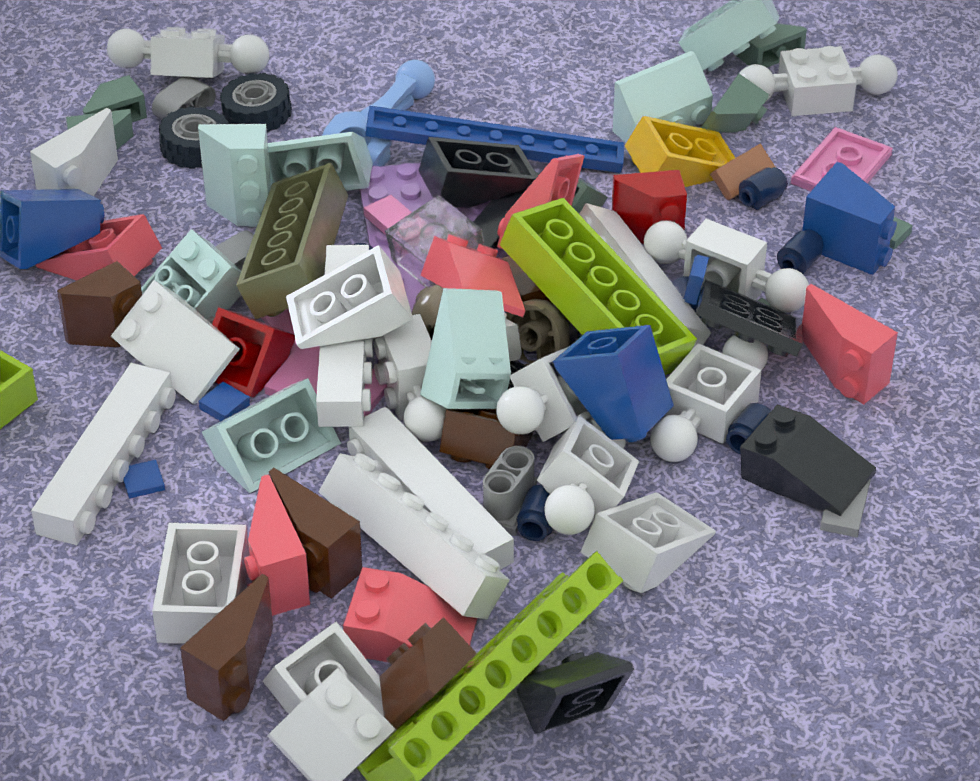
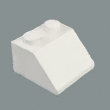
(331, 730)

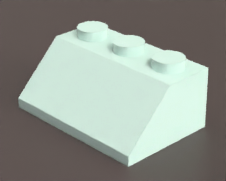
(729, 30)
(666, 91)
(344, 150)
(235, 170)
(271, 434)

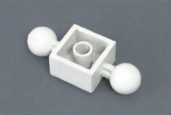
(187, 54)
(822, 79)
(733, 262)
(402, 367)
(708, 395)
(539, 401)
(584, 476)

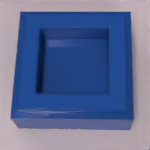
(696, 279)
(224, 402)
(143, 479)

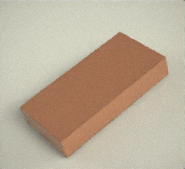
(734, 172)

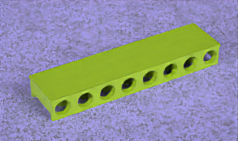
(491, 674)

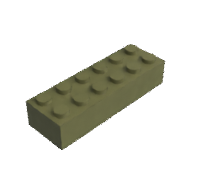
(292, 239)

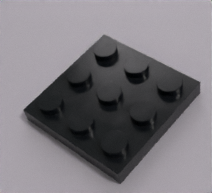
(750, 319)

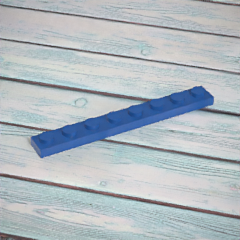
(535, 144)

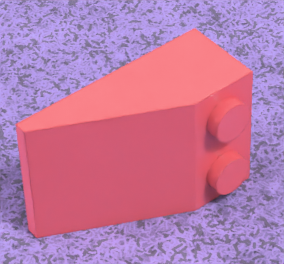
(553, 183)
(120, 239)
(461, 267)
(848, 345)
(277, 552)
(392, 608)

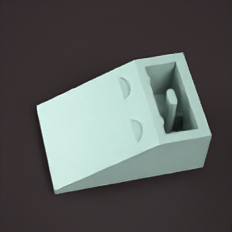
(199, 275)
(468, 351)

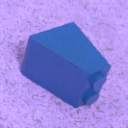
(851, 220)
(45, 223)
(618, 380)

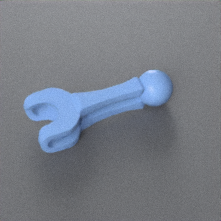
(412, 82)

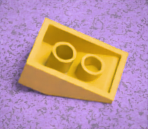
(676, 146)

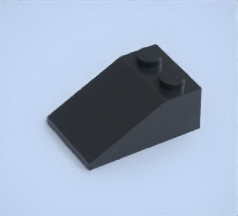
(473, 171)
(803, 461)
(572, 689)

